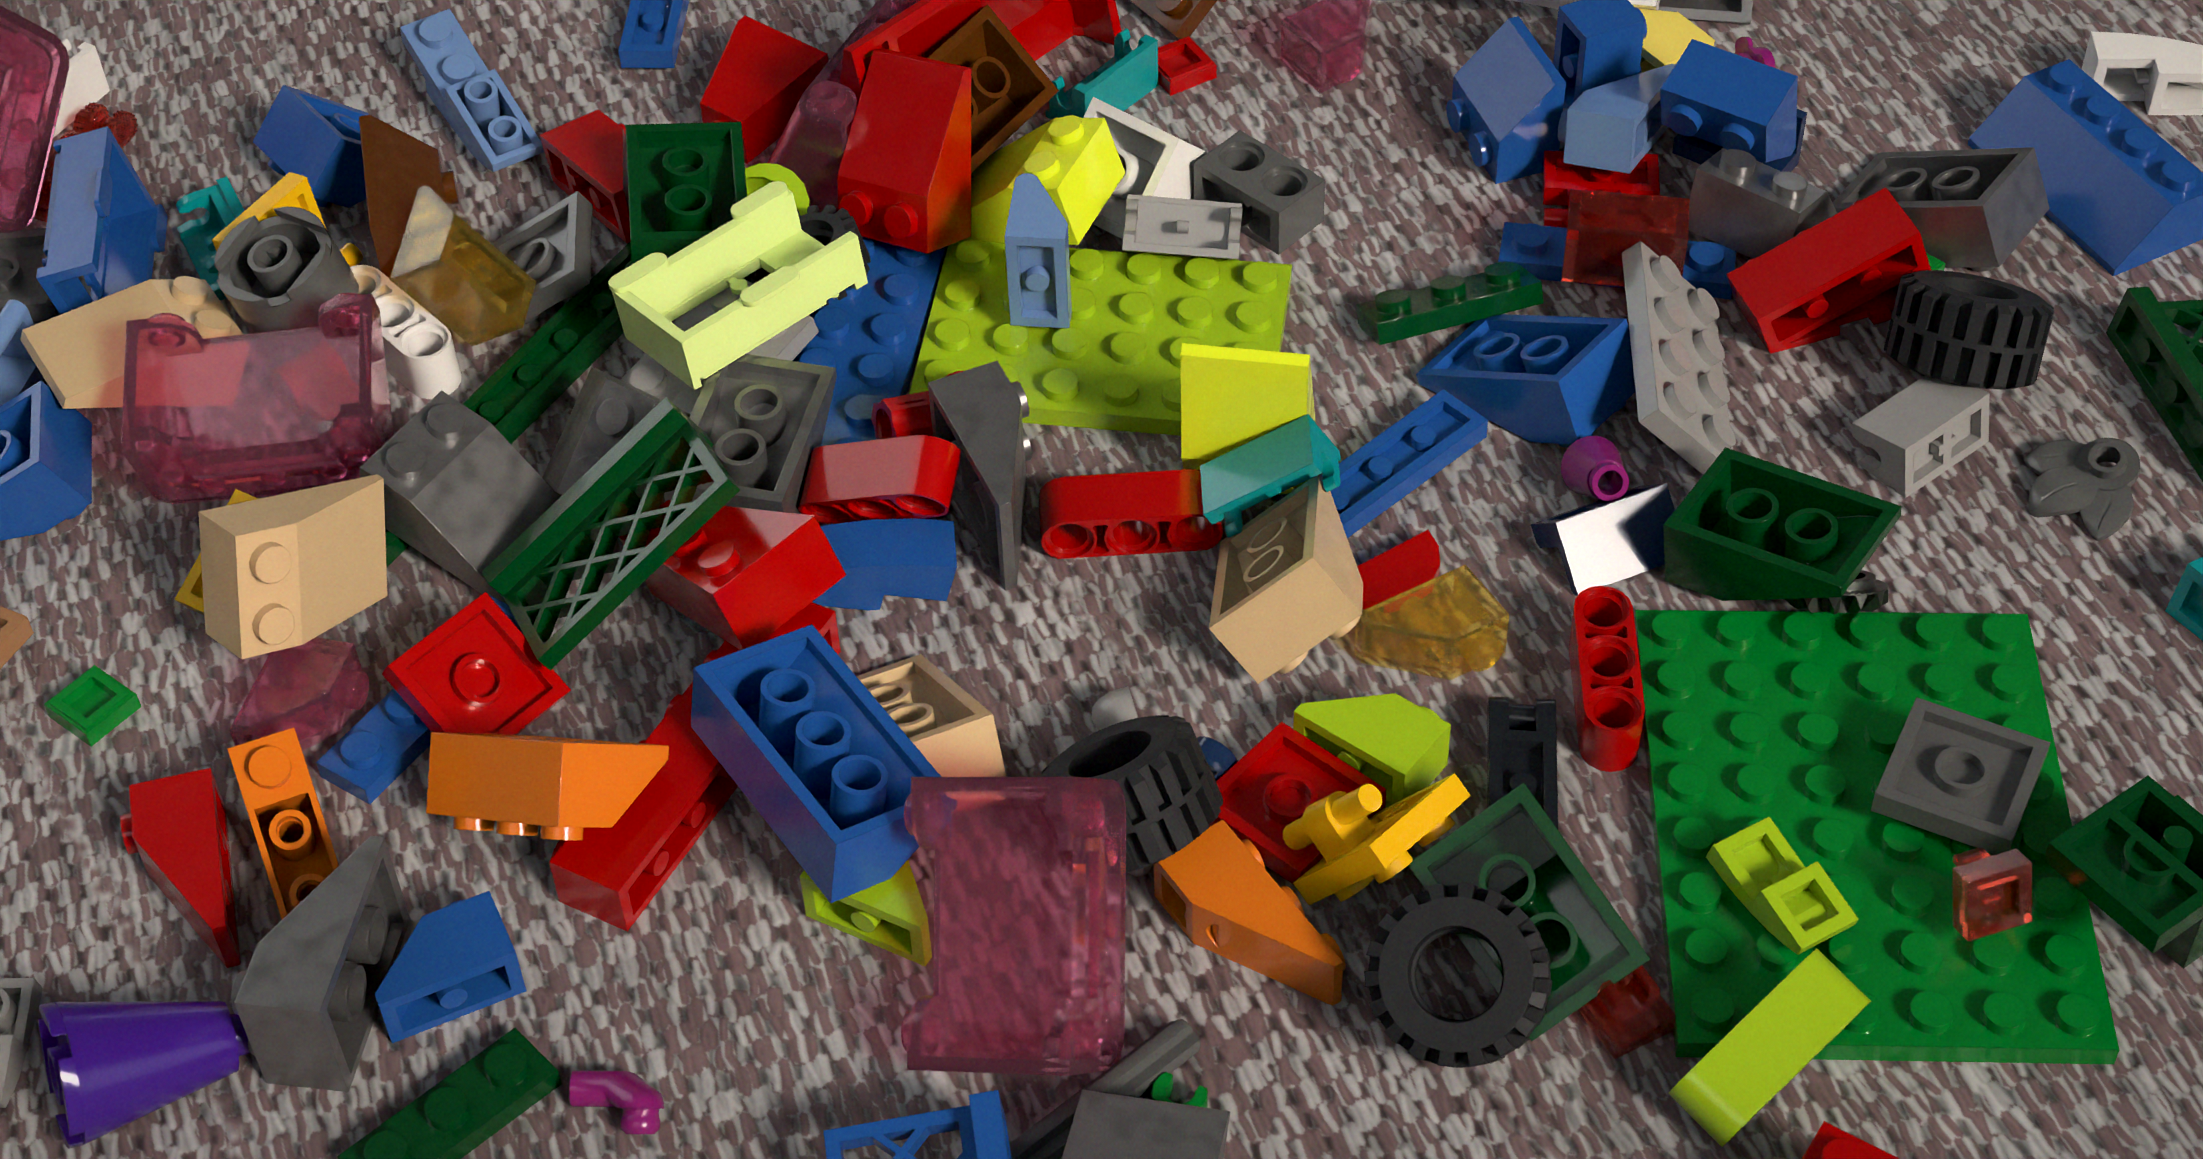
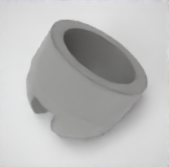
(1113, 708)

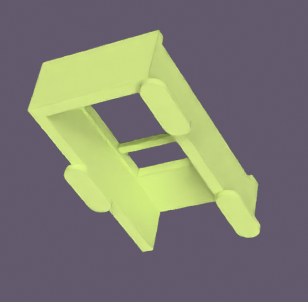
(760, 235)

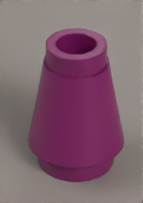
(1594, 469)

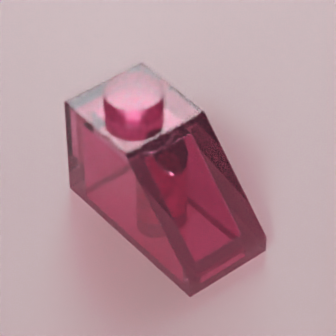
(1327, 41)
(304, 689)

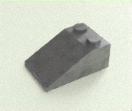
(1963, 202)
(984, 419)
(764, 426)
(457, 489)
(318, 971)

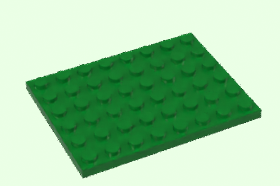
(1798, 727)

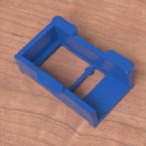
(97, 223)

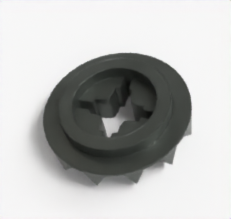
(1862, 595)

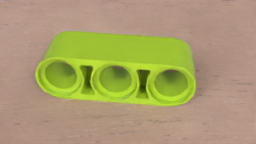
(1769, 1047)

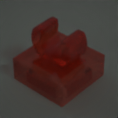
(1991, 892)
(1629, 1013)

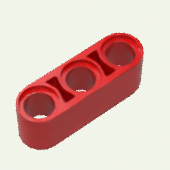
(880, 479)
(1125, 514)
(1606, 679)

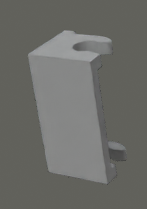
(1182, 227)
(1923, 432)

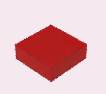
(1183, 66)

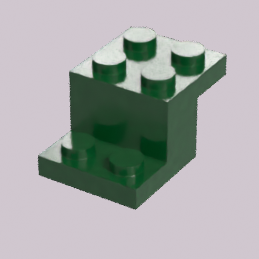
(2141, 867)

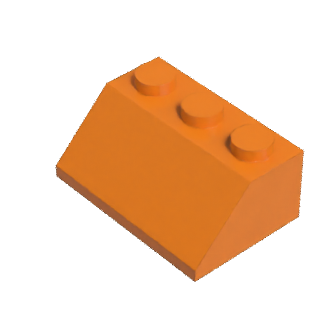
(536, 782)

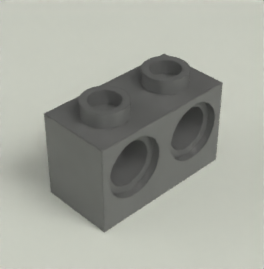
(1276, 194)

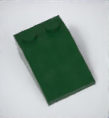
(681, 183)
(1771, 533)
(1531, 864)

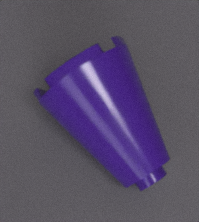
(132, 1058)

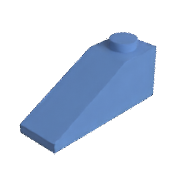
(1615, 122)

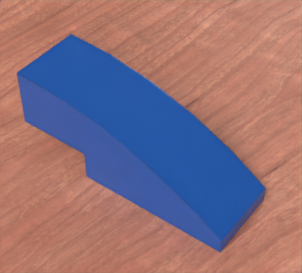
(891, 559)

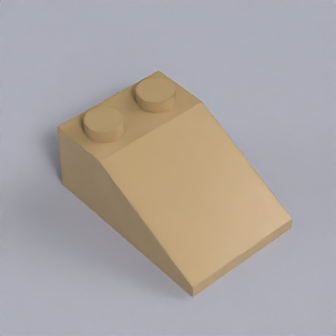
(85, 347)
(292, 564)
(1286, 583)
(938, 718)

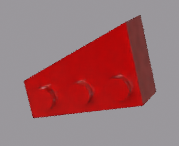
(1830, 274)
(746, 572)

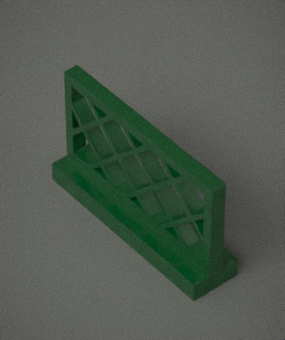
(2165, 362)
(582, 527)

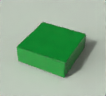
(92, 705)

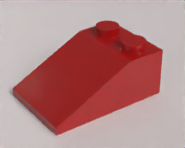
(910, 153)

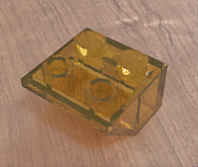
(460, 272)

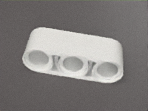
(415, 342)

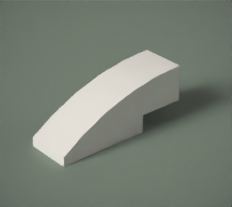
(2148, 69)

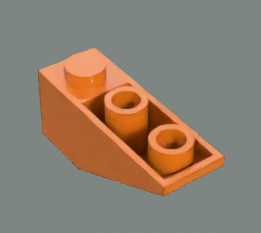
(284, 816)
(1238, 911)

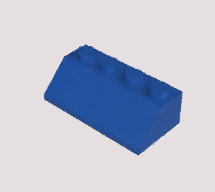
(2101, 167)
(812, 757)

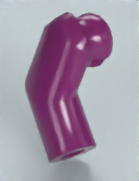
(619, 1090)

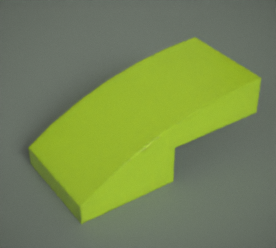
(1778, 890)

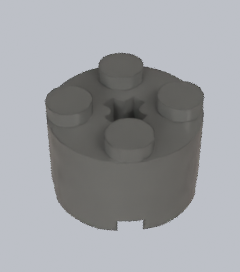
(281, 270)

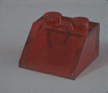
(1608, 223)

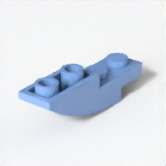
(468, 93)

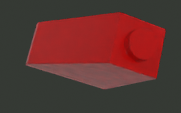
(760, 82)

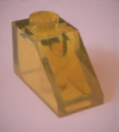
(1435, 628)

